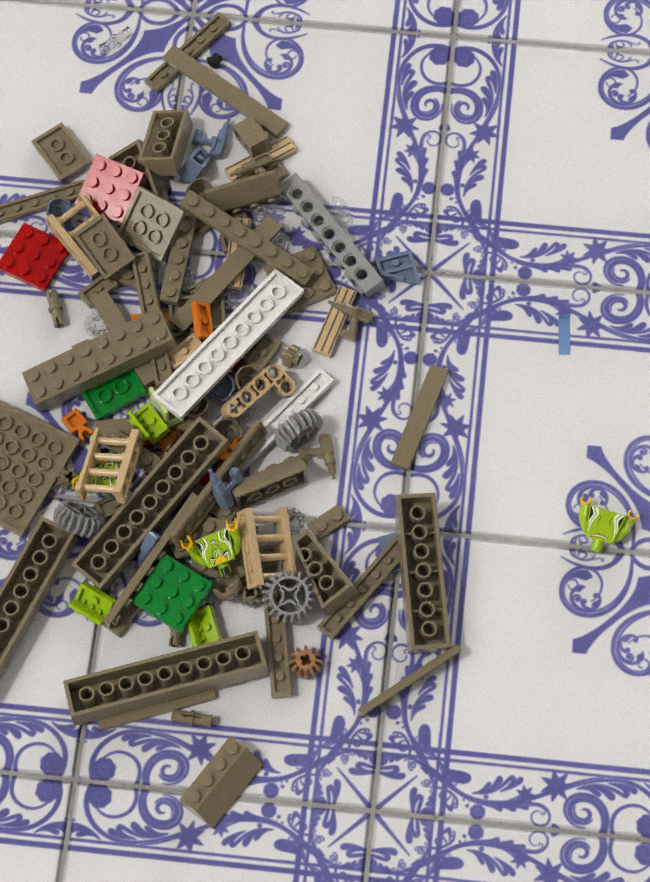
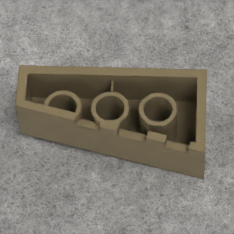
(327, 578)

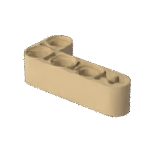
(254, 393)

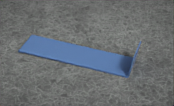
(564, 334)

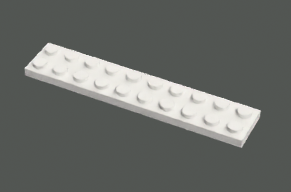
(227, 344)

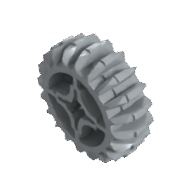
(298, 429)
(78, 518)
(294, 602)

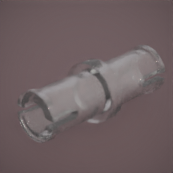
(116, 40)

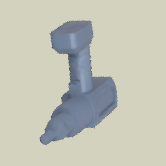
(218, 143)
(222, 490)
(147, 545)

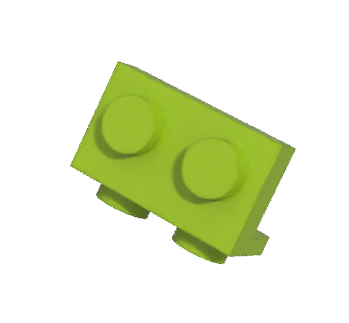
(150, 423)
(92, 603)
(204, 627)

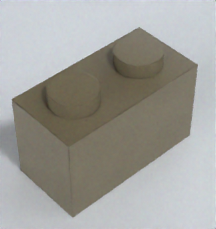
(252, 136)

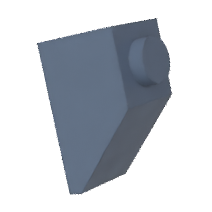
(194, 165)

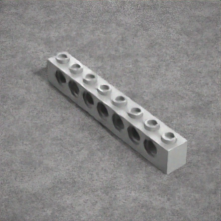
(295, 185)

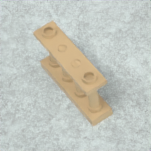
(67, 238)
(124, 473)
(250, 550)

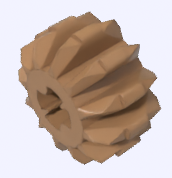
(314, 662)

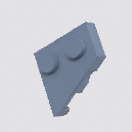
(398, 268)

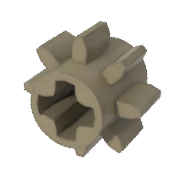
(291, 356)
(62, 481)
(250, 600)

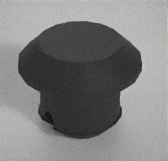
(214, 61)

